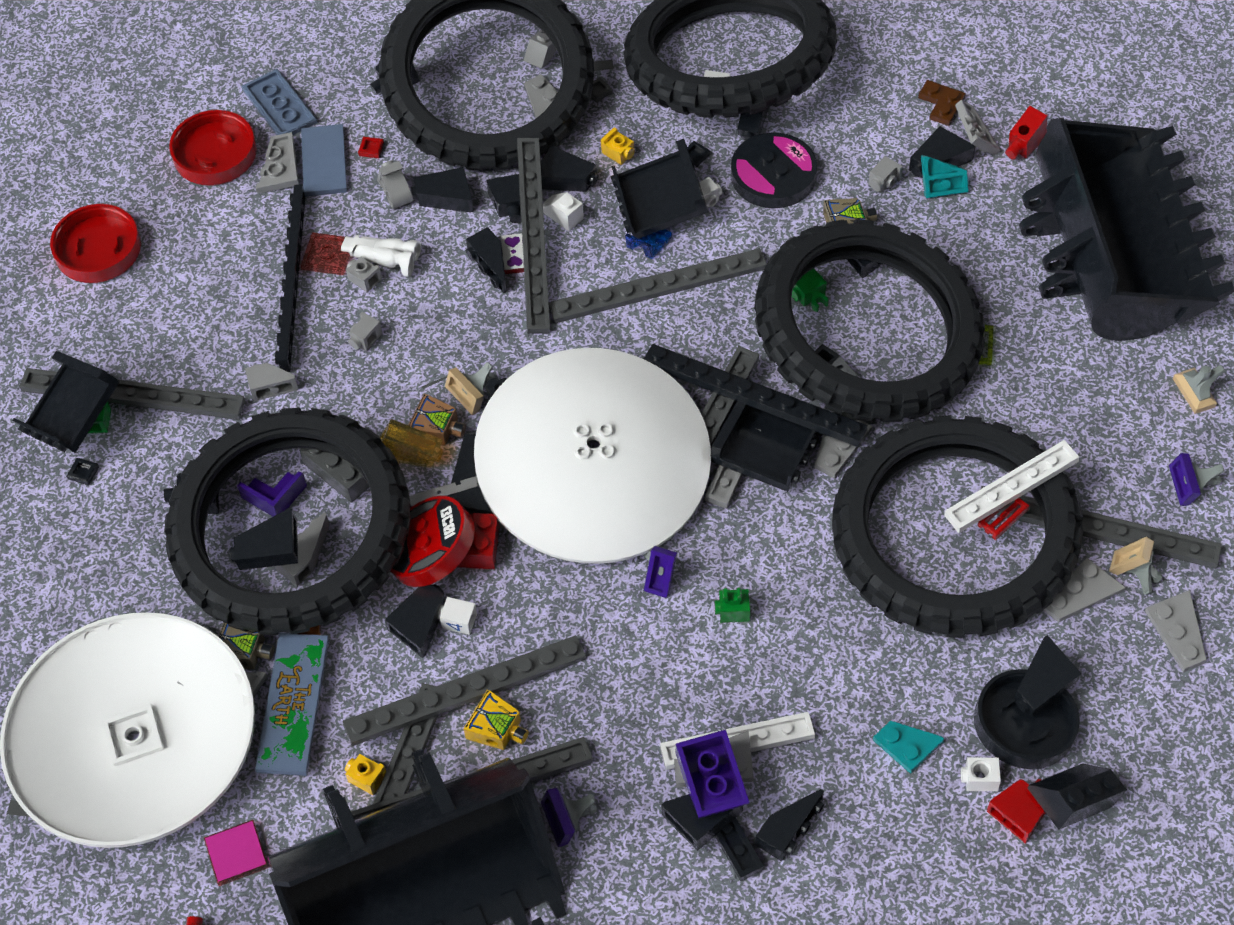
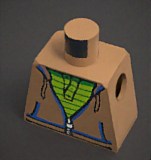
(437, 419)

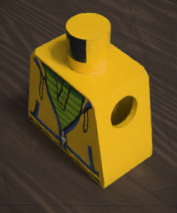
(495, 723)

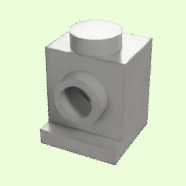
(885, 174)
(363, 274)
(365, 332)

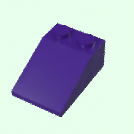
(711, 773)

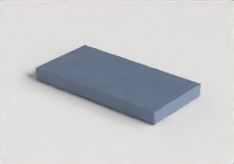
(279, 103)
(323, 160)

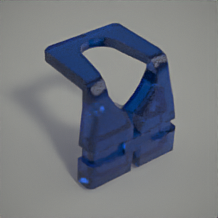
(651, 244)

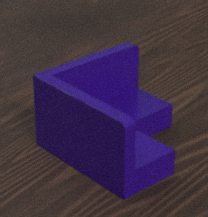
(273, 499)

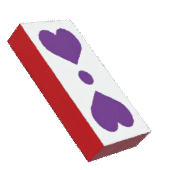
(512, 253)

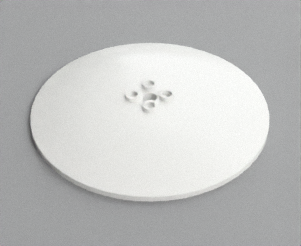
(585, 499)
(82, 698)

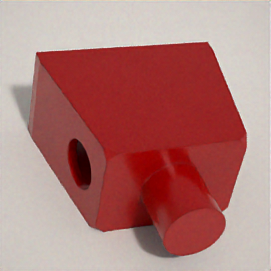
(1027, 133)
(1017, 810)

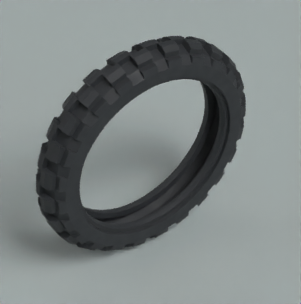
(730, 94)
(474, 149)
(840, 390)
(315, 604)
(942, 612)

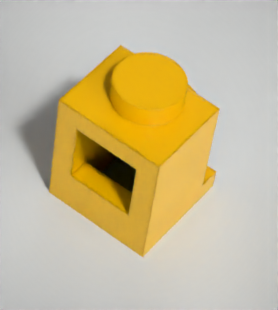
(617, 146)
(368, 780)

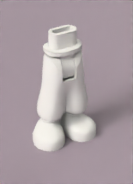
(384, 251)

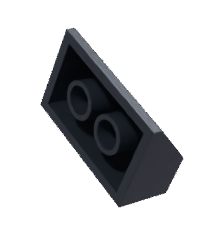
(1077, 793)

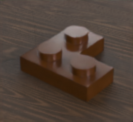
(945, 101)

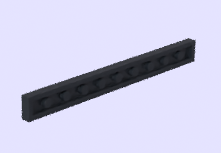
(290, 283)
(757, 395)

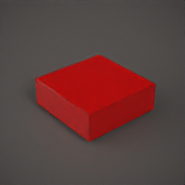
(371, 147)

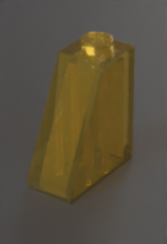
(411, 444)

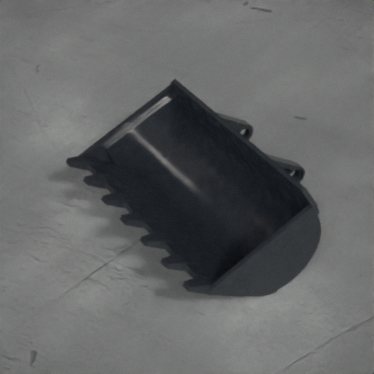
(1121, 228)
(439, 858)

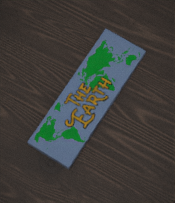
(292, 704)

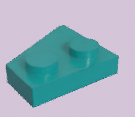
(942, 178)
(907, 744)

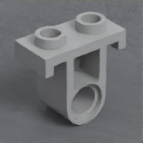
(394, 184)

